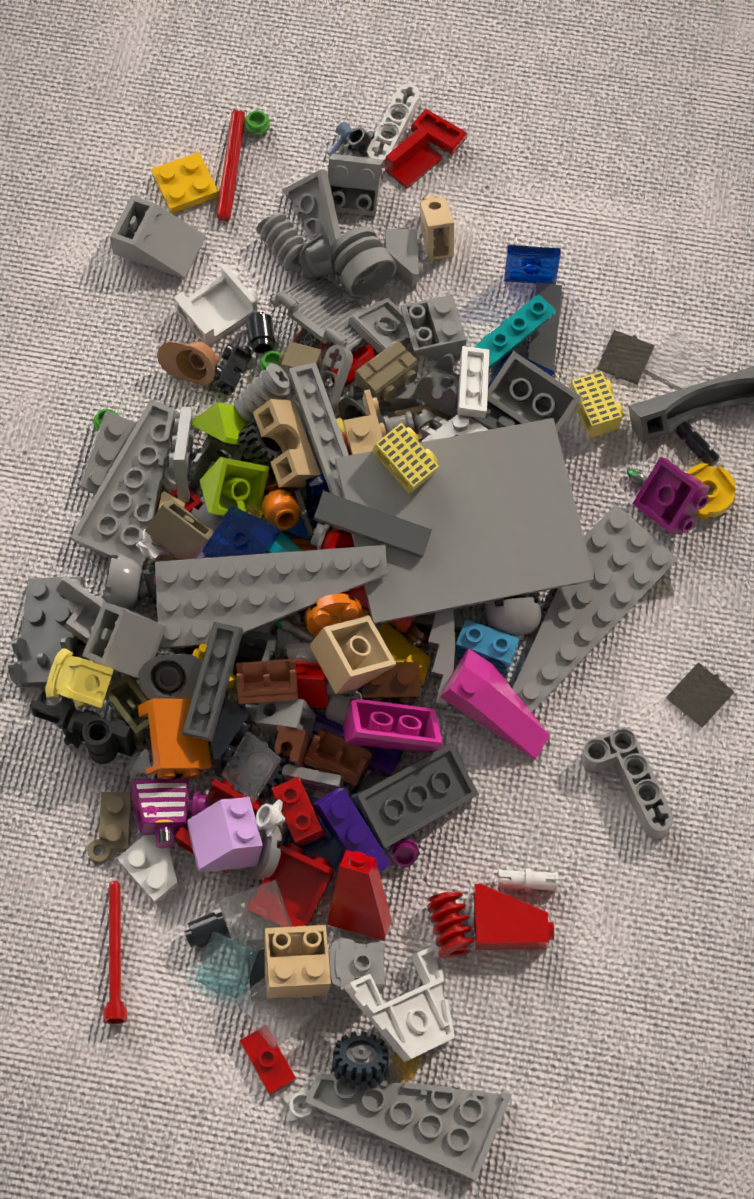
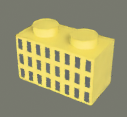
(598, 409)
(405, 457)

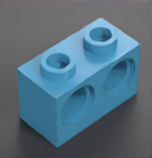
(489, 644)

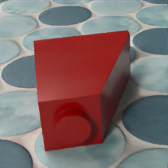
(359, 898)
(508, 922)

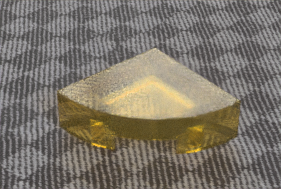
(407, 1069)

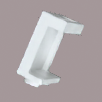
(217, 307)

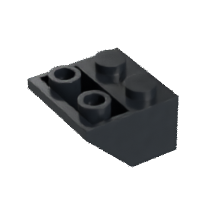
(229, 732)

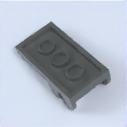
(441, 391)
(42, 632)
(415, 795)

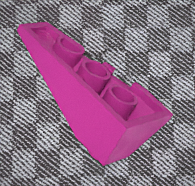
(488, 699)

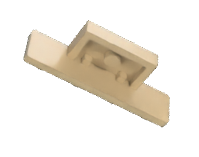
(365, 431)

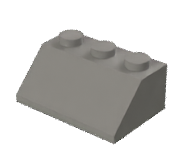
(532, 394)

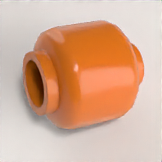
(281, 509)

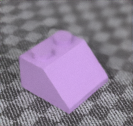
(225, 836)

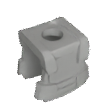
(352, 961)

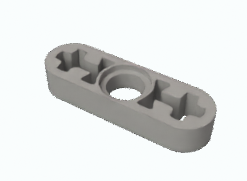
(340, 377)

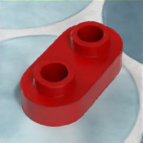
(360, 358)

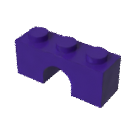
(348, 825)

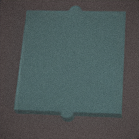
(226, 965)

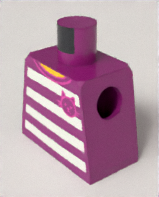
(160, 807)

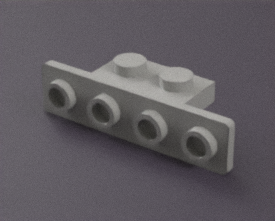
(88, 608)

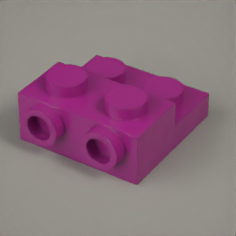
(672, 497)

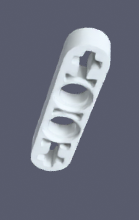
(390, 124)

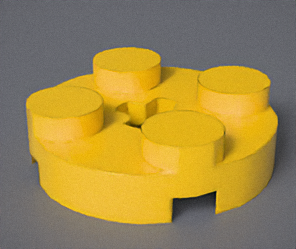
(723, 486)

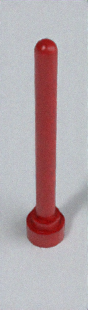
(115, 1011)

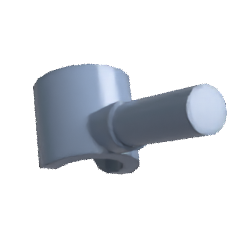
(343, 131)

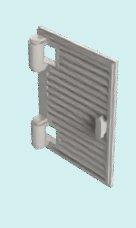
(322, 310)

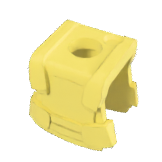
(78, 679)

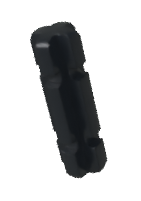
(697, 444)

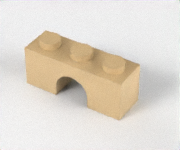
(283, 424)

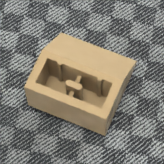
(296, 961)

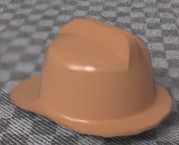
(188, 362)

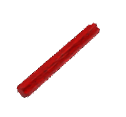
(230, 165)

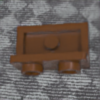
(398, 682)

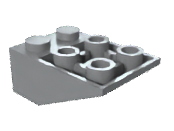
(156, 238)

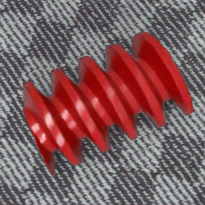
(448, 924)

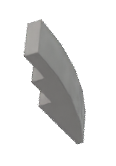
(443, 639)

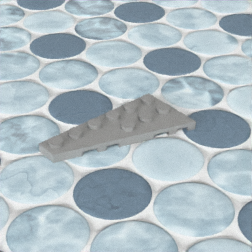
(130, 489)
(426, 1120)

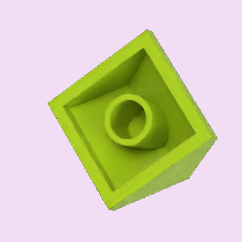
(221, 422)
(235, 482)

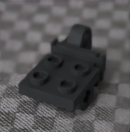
(102, 737)

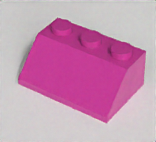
(391, 726)

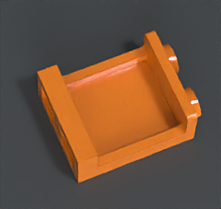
(170, 748)

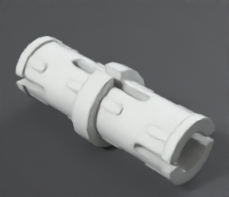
(527, 880)

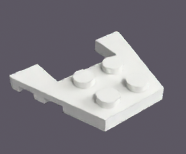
(414, 1020)

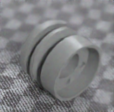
(362, 262)

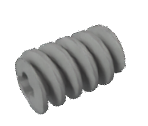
(282, 240)
(270, 384)

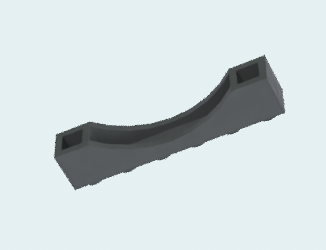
(666, 412)

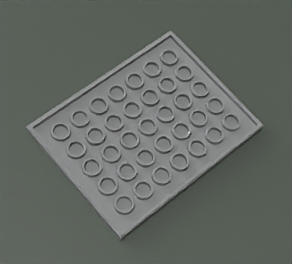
(495, 515)

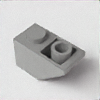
(404, 250)

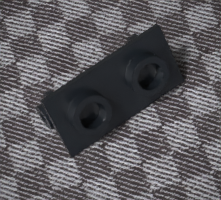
(234, 357)

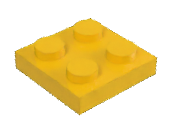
(184, 182)

